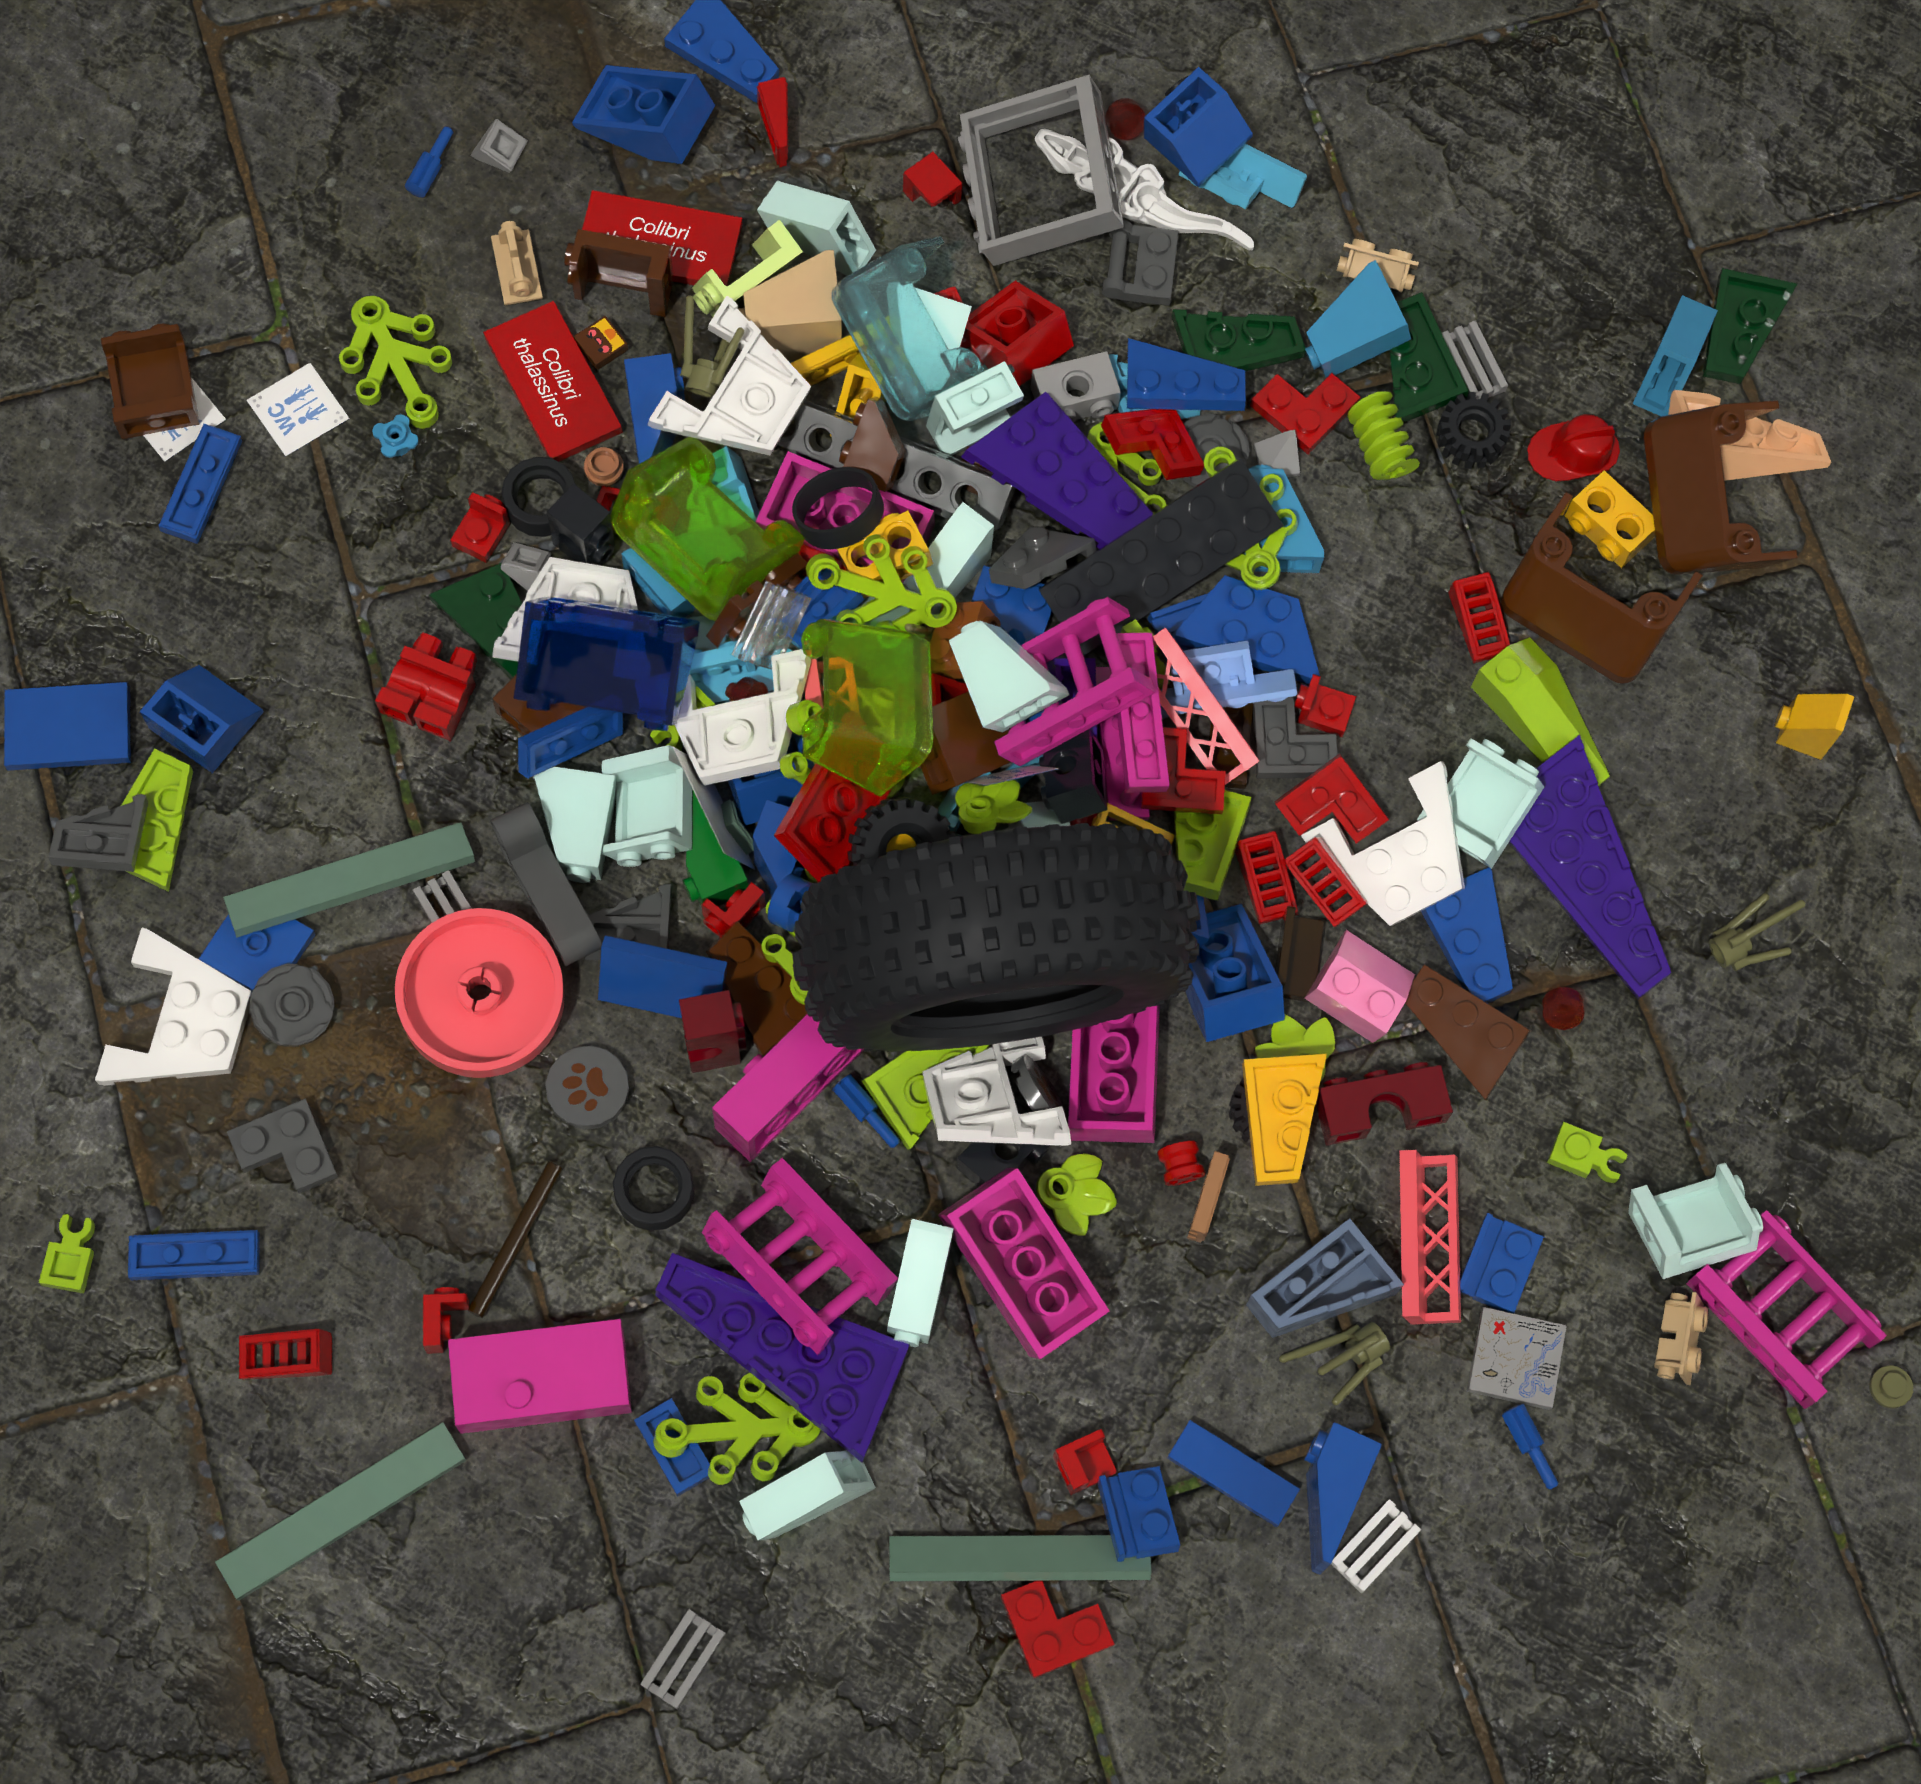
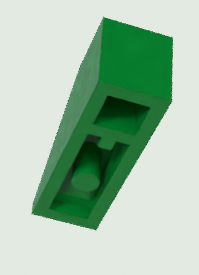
(709, 870)

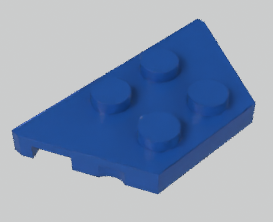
(1264, 618)

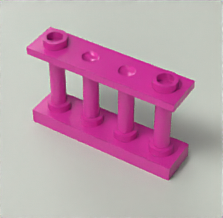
(1091, 703)
(1134, 737)
(811, 1219)
(1775, 1348)

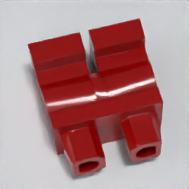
(429, 688)

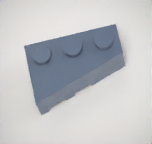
(1324, 1282)

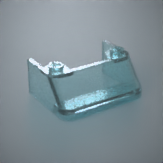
(898, 333)

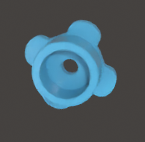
(399, 446)

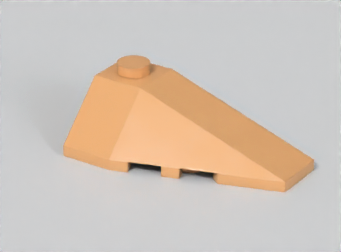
(1764, 446)

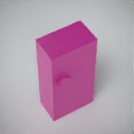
(835, 507)
(1115, 1079)
(779, 1087)
(1024, 1263)
(539, 1376)

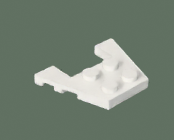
(751, 402)
(570, 581)
(746, 733)
(1410, 866)
(196, 1025)
(976, 1103)

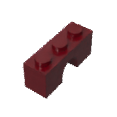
(712, 1031)
(1416, 1093)

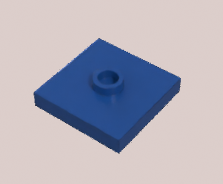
(254, 954)

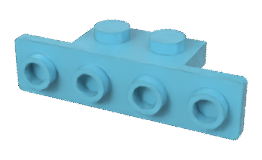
(1254, 172)
(718, 668)

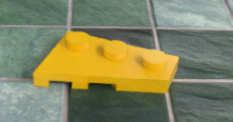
(1280, 1113)

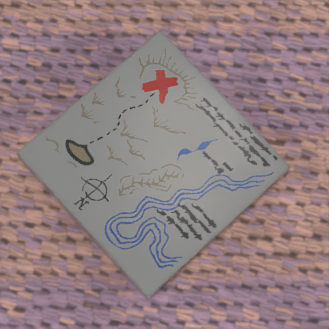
(1516, 1358)

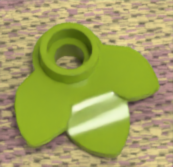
(990, 804)
(1292, 1039)
(1082, 1193)

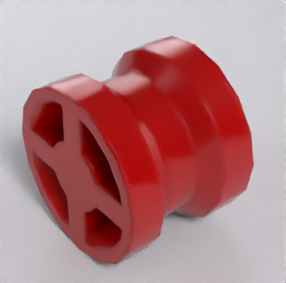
(1181, 1163)

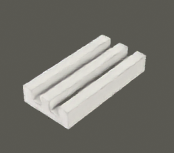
(1400, 1519)

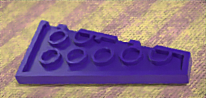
(1059, 471)
(1582, 864)
(836, 1390)

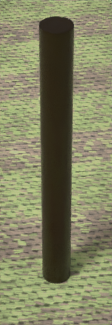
(515, 1240)

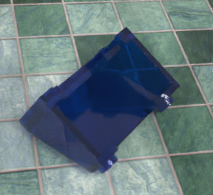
(605, 659)

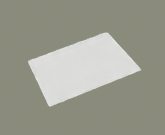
(710, 803)

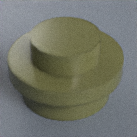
(1891, 1387)

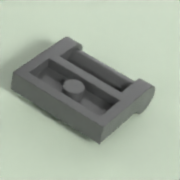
(1153, 264)

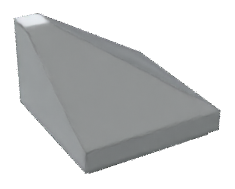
(499, 147)
(1279, 453)
(524, 563)

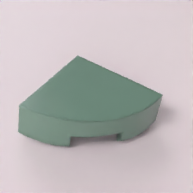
(735, 827)

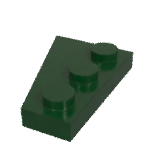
(1745, 316)
(1239, 341)
(1423, 367)
(482, 609)

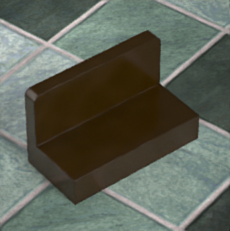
(1298, 954)

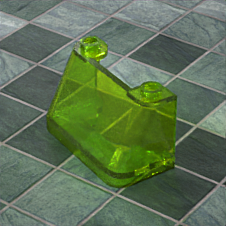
(694, 530)
(875, 703)

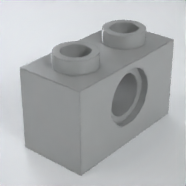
(1088, 374)

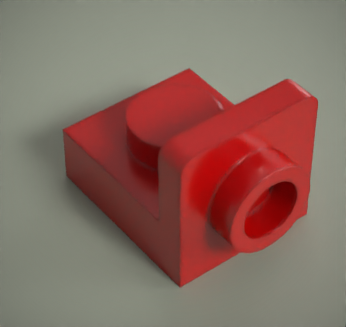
(481, 527)
(1324, 707)
(741, 907)
(436, 1325)

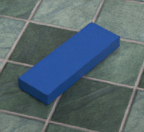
(200, 483)
(567, 739)
(193, 1255)
(1233, 1473)

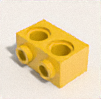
(1619, 513)
(891, 528)

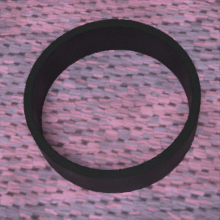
(846, 534)

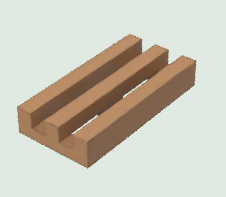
(1208, 1197)

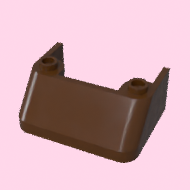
(1691, 491)
(1581, 616)

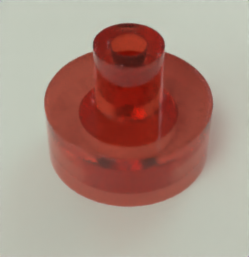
(1125, 119)
(745, 688)
(1563, 1008)

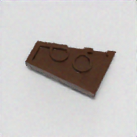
(738, 609)
(759, 987)
(1467, 1028)

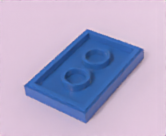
(67, 726)
(655, 976)

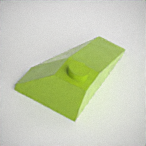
(1535, 702)

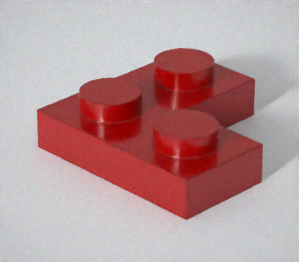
(1310, 416)
(1155, 431)
(1189, 788)
(1333, 790)
(1051, 1641)

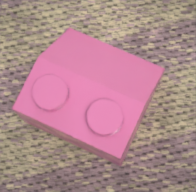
(1361, 987)

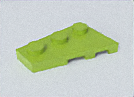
(167, 788)
(1208, 844)
(901, 1090)

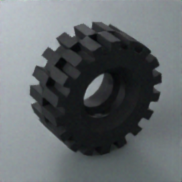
(896, 818)

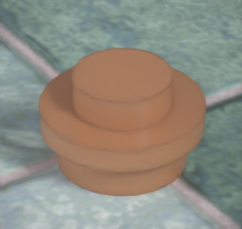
(603, 466)

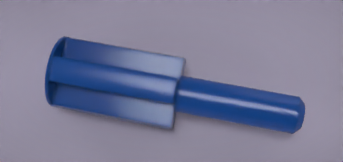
(428, 166)
(864, 1108)
(1528, 1441)

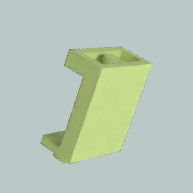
(777, 251)

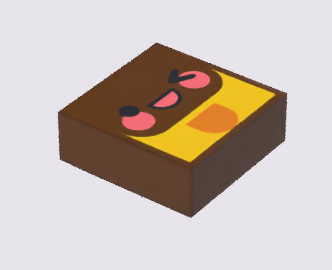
(601, 343)

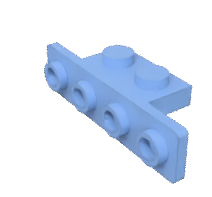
(1231, 678)

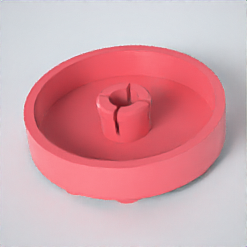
(471, 951)

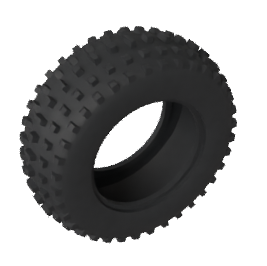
(996, 938)

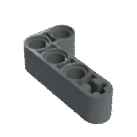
(545, 884)

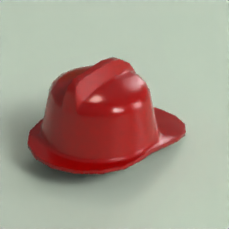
(1574, 449)

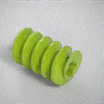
(1379, 438)

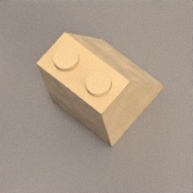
(797, 307)

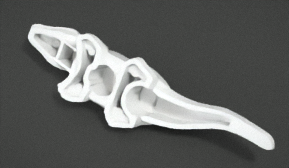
(1139, 189)

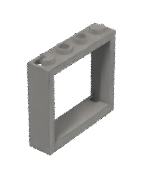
(1021, 111)

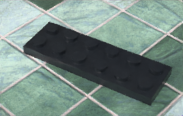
(1168, 549)

